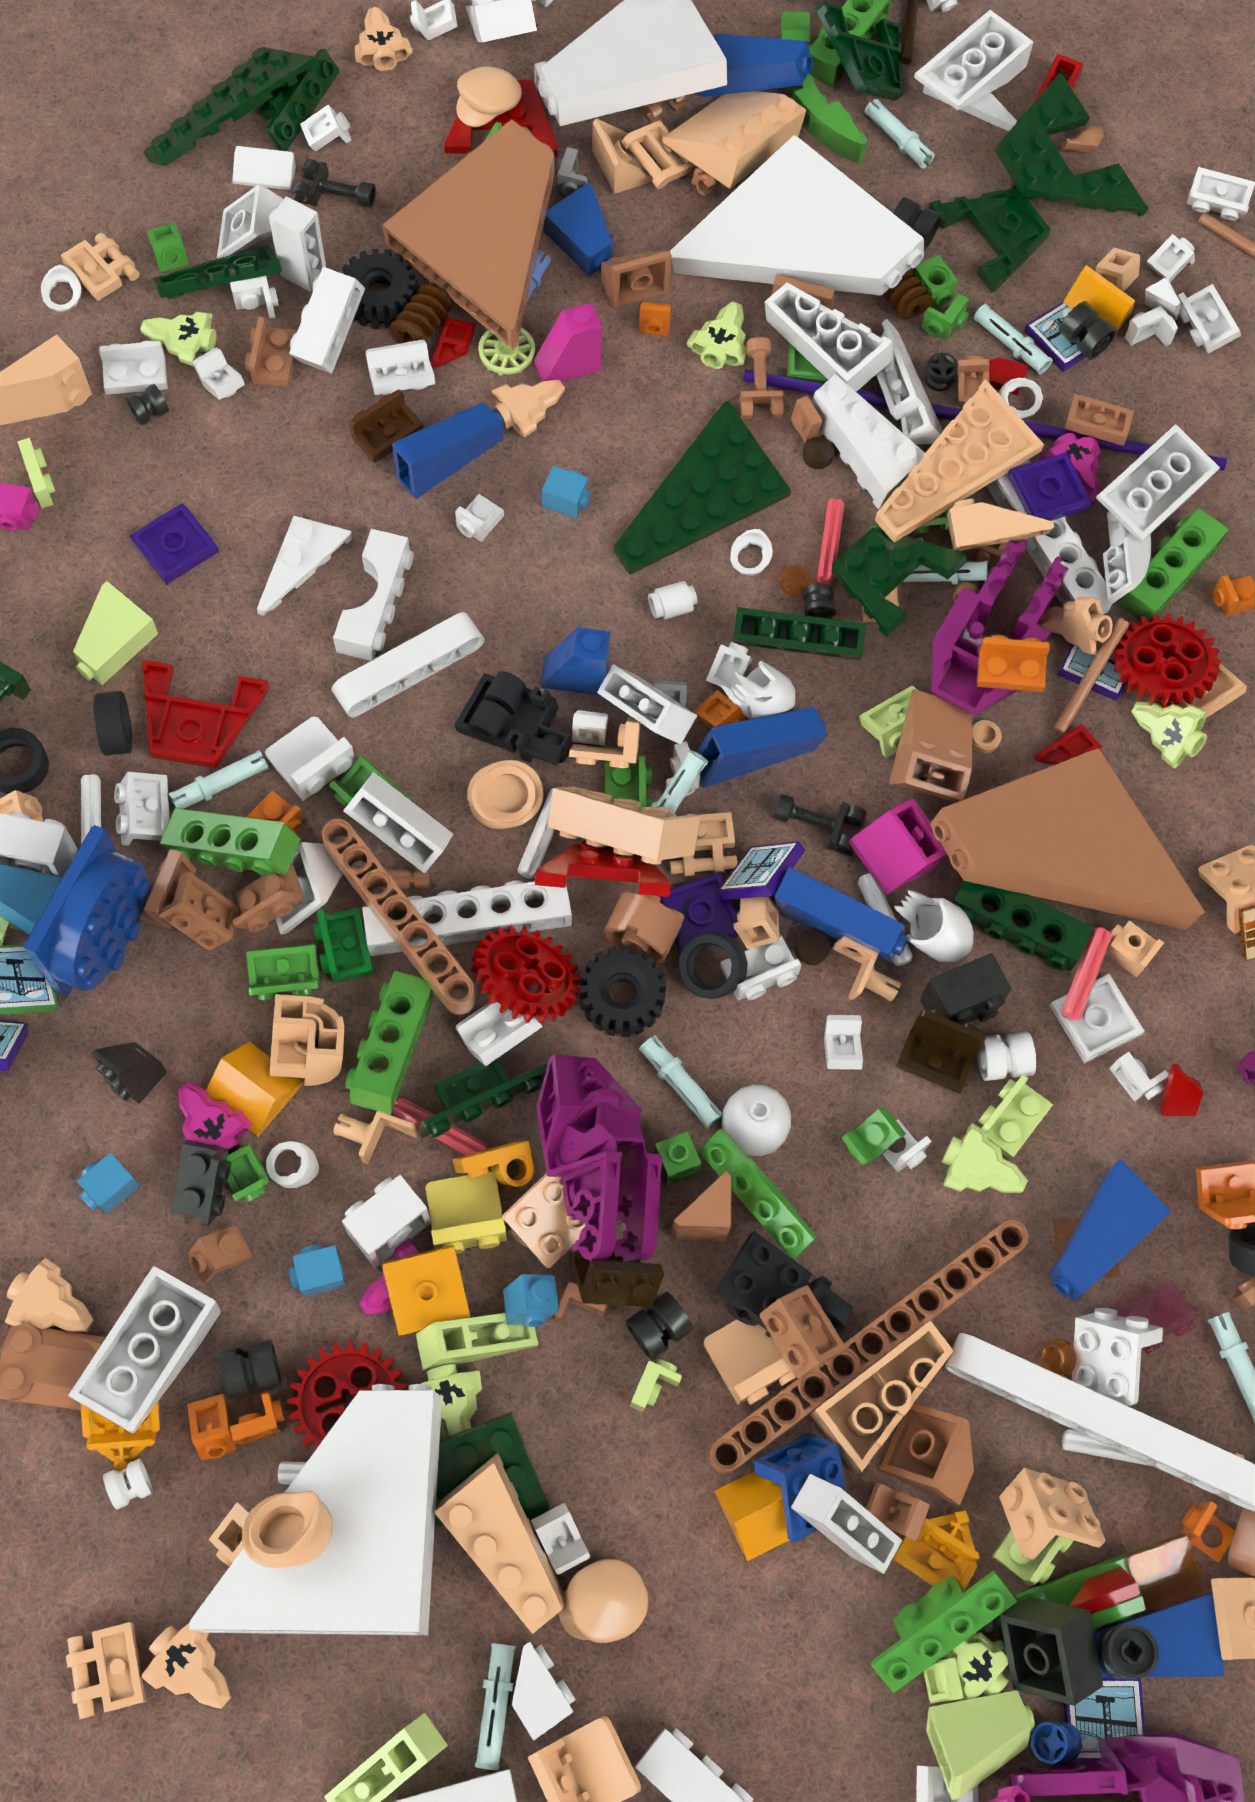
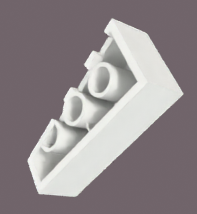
(828, 337)
(865, 439)

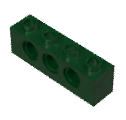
(799, 633)
(1038, 917)

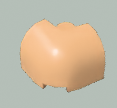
(306, 1040)

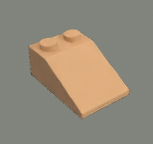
(42, 383)
(987, 525)

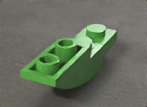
(829, 122)

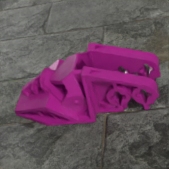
(960, 635)
(602, 1158)
(1155, 1764)

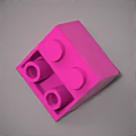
(899, 847)

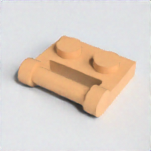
(671, 162)

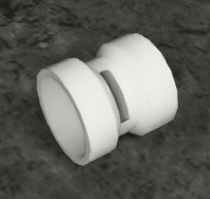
(127, 1484)

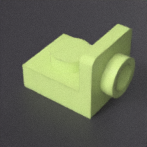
(648, 1388)

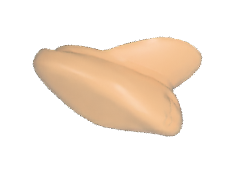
(486, 94)
(505, 794)
(287, 1530)
(604, 1602)

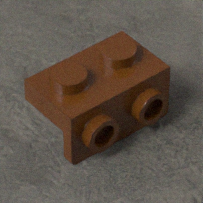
(383, 425)

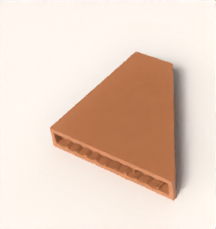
(482, 228)
(1068, 840)

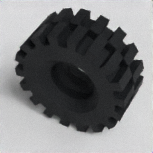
(382, 268)
(622, 967)

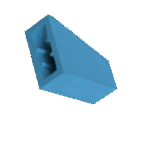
(25, 895)

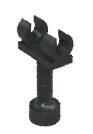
(318, 173)
(839, 842)

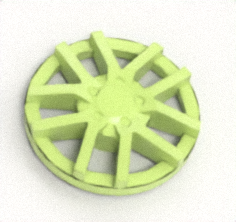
(506, 354)

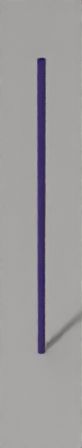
(951, 413)

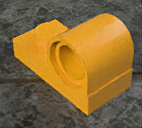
(498, 1158)

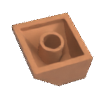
(636, 277)
(931, 1453)

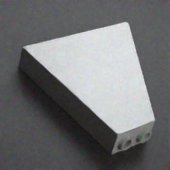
(631, 60)
(801, 223)
(377, 1570)

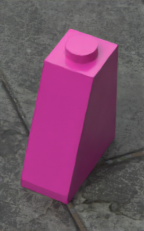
(571, 346)

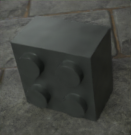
(968, 991)
(1051, 1650)

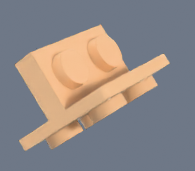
(542, 1221)

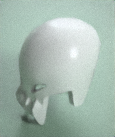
(762, 692)
(941, 927)

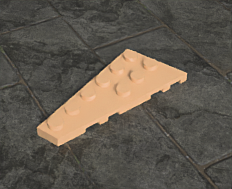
(965, 457)

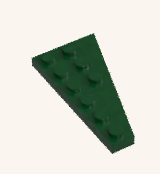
(234, 98)
(471, 1448)

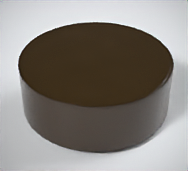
(818, 452)
(812, 947)

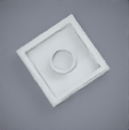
(1104, 1023)

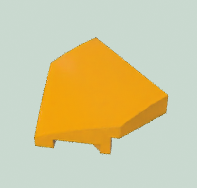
(114, 1440)
(941, 1550)

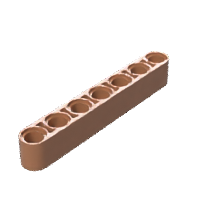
(402, 930)

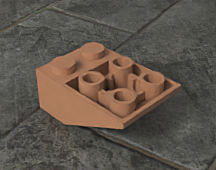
(934, 749)

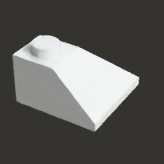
(247, 221)
(317, 880)

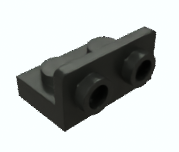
(201, 1180)

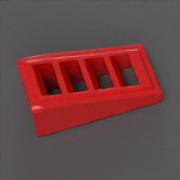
(1063, 65)

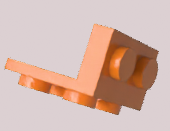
(1228, 1192)

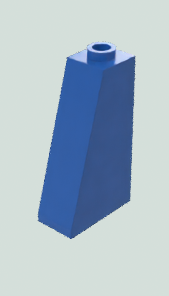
(761, 63)
(445, 447)
(759, 743)
(838, 915)
(1110, 1226)
(1185, 1638)

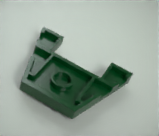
(868, 63)
(1006, 224)
(879, 565)

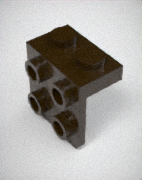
(941, 1050)
(616, 1281)

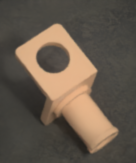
(867, 976)
(370, 1133)

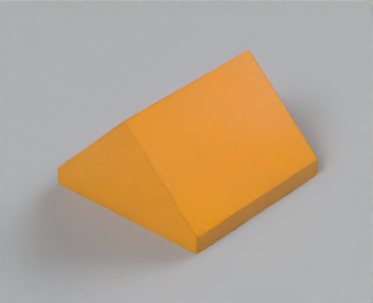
(1102, 295)
(245, 1085)
(754, 1513)

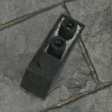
(129, 1070)

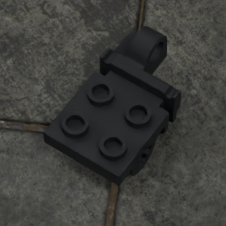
(514, 717)
(764, 1275)

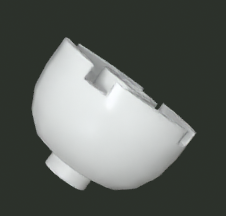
(757, 1119)

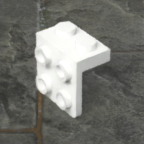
(310, 757)
(1110, 1353)

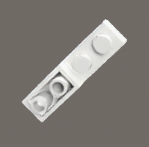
(1125, 560)

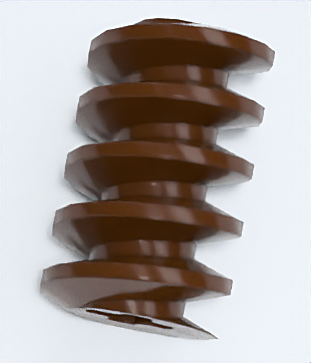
(908, 297)
(421, 314)

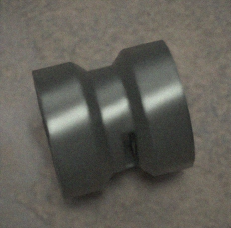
(147, 404)

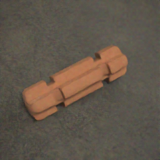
(405, 878)

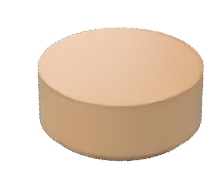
(985, 736)

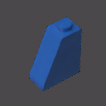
(580, 229)
(578, 662)

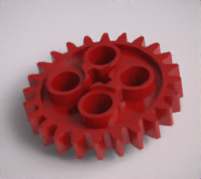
(1169, 652)
(525, 974)
(340, 1368)

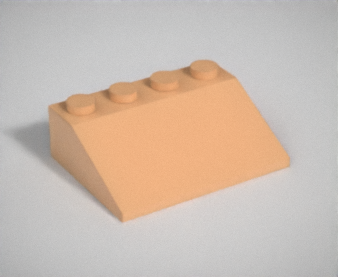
(737, 133)

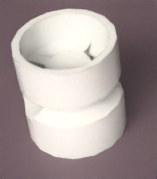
(1008, 1055)

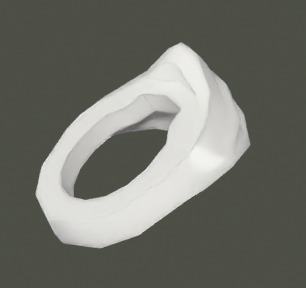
(60, 274)
(1015, 383)
(754, 537)
(307, 1172)

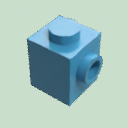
(566, 492)
(106, 1184)
(317, 1270)
(530, 1300)

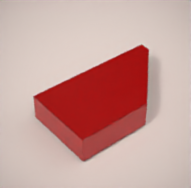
(453, 341)
(1003, 370)
(1068, 746)
(1181, 1094)
(1106, 1591)

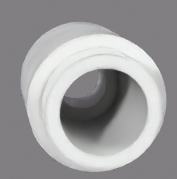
(672, 600)

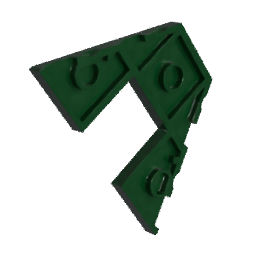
(1040, 168)

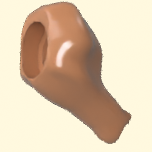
(1085, 141)

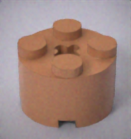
(644, 925)

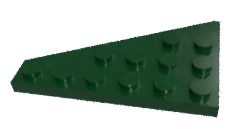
(710, 488)

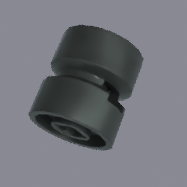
(923, 221)
(1086, 329)
(659, 1325)
(250, 1369)
(1127, 1652)

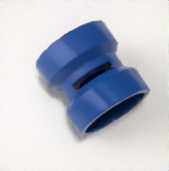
(1047, 1743)

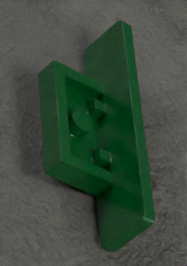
(296, 103)
(475, 1090)

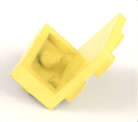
(466, 1212)

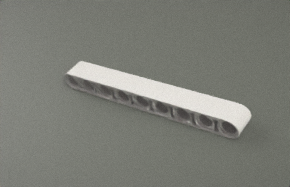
(1104, 1420)

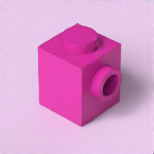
(17, 507)

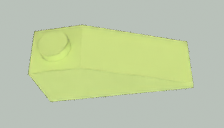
(471, 1340)
(391, 1764)

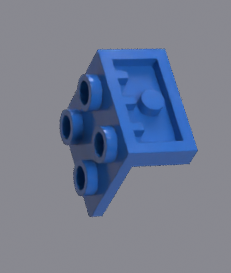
(791, 1467)

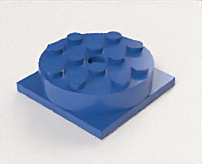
(89, 916)

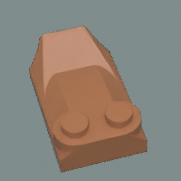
(44, 1365)

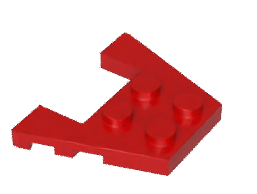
(526, 113)
(195, 729)
(603, 864)

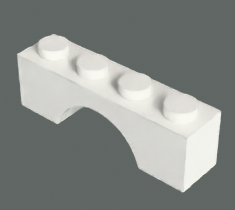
(362, 628)

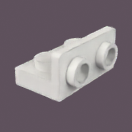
(133, 367)
(142, 807)
(766, 967)
(493, 1033)

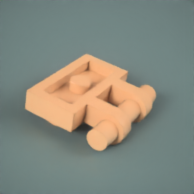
(93, 271)
(714, 834)
(117, 1668)

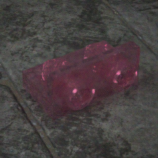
(1165, 1309)

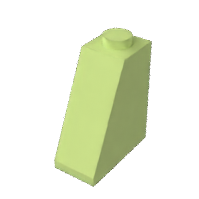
(111, 635)
(977, 1737)

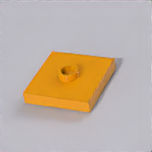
(426, 1289)

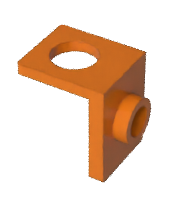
(654, 318)
(1196, 1521)

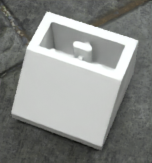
(500, 18)
(537, 1696)

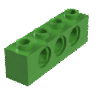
(861, 20)
(1203, 535)
(231, 841)
(381, 1089)

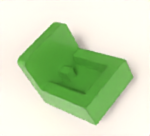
(795, 26)
(942, 324)
(246, 1174)

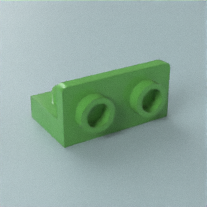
(629, 782)

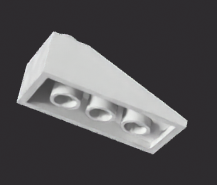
(977, 61)
(1158, 483)
(145, 1349)

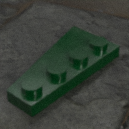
(228, 269)

